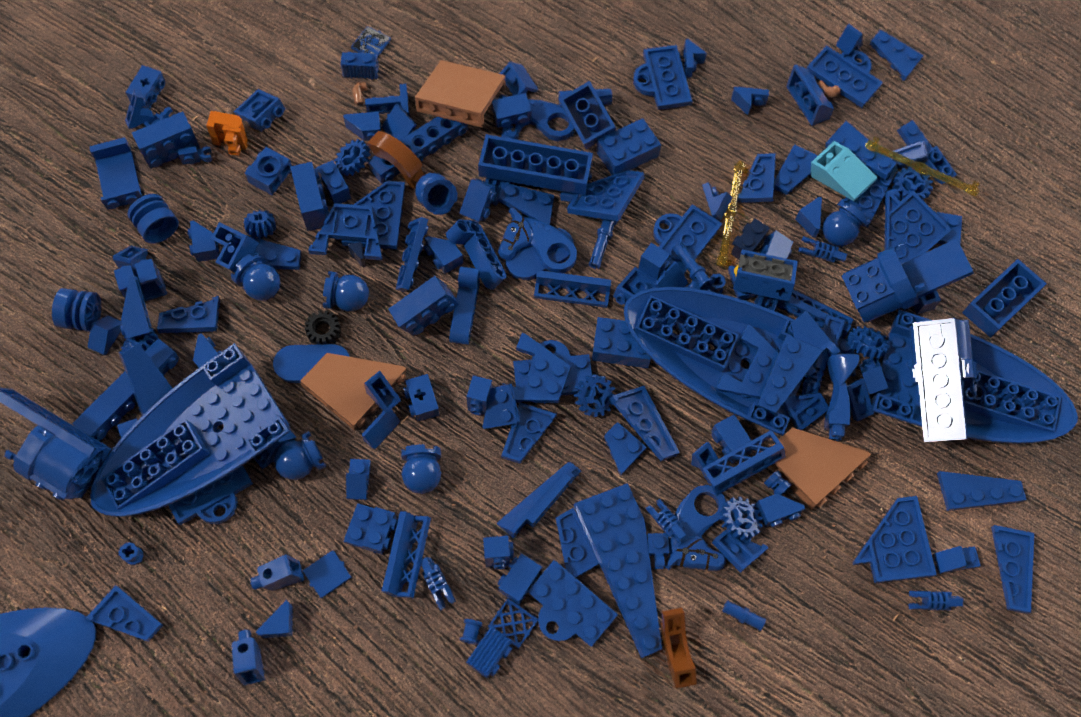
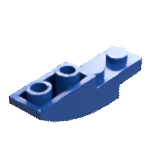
(912, 134)

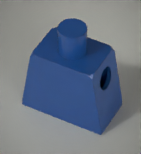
(278, 574)
(247, 659)

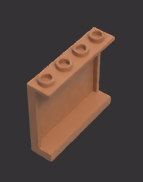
(459, 92)

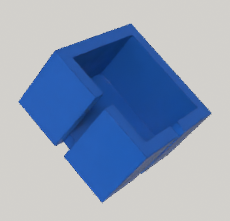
(149, 278)

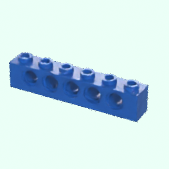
(424, 137)

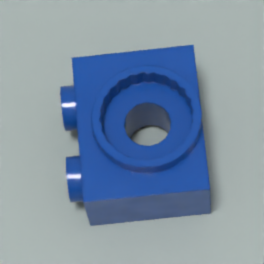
(268, 161)

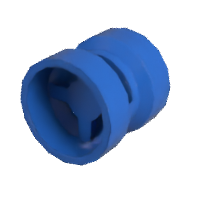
(775, 479)

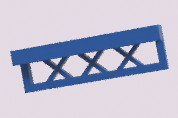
(574, 283)
(816, 310)
(747, 468)
(402, 555)

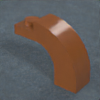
(397, 153)
(676, 648)

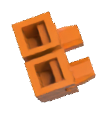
(227, 129)

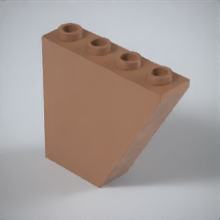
(340, 386)
(817, 465)

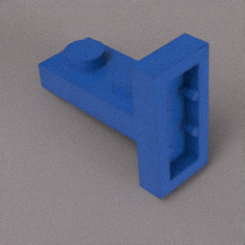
(386, 104)

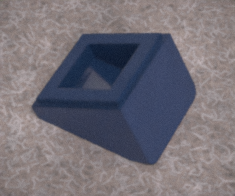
(357, 252)

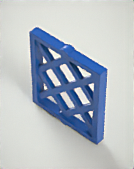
(526, 632)

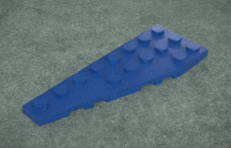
(621, 547)

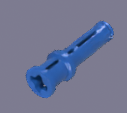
(604, 235)
(696, 272)

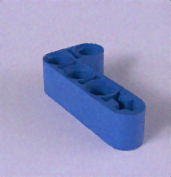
(479, 250)
(464, 312)

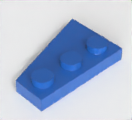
(760, 182)
(526, 432)
(575, 545)

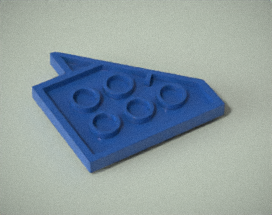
(605, 197)
(387, 213)
(899, 545)

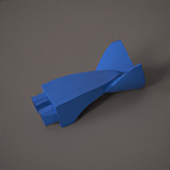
(838, 413)

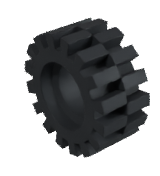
(321, 318)

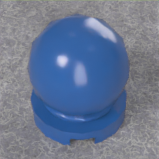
(436, 193)
(844, 225)
(257, 278)
(346, 292)
(297, 458)
(421, 471)

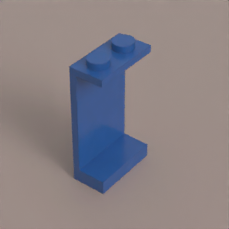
(116, 173)

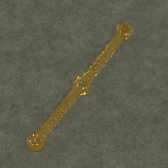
(922, 168)
(730, 213)

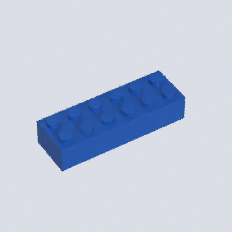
(535, 164)

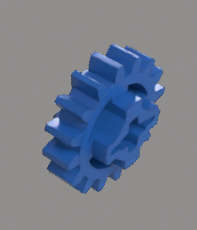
(352, 157)
(910, 180)
(868, 342)
(596, 396)
(741, 518)

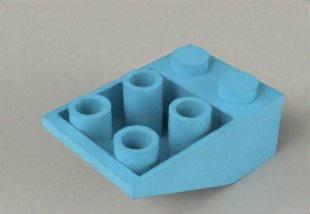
(842, 171)

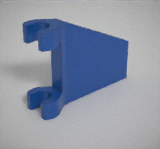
(808, 331)

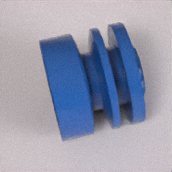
(153, 218)
(75, 309)

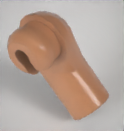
(357, 92)
(830, 92)

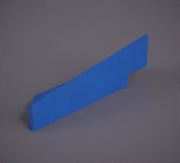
(539, 501)

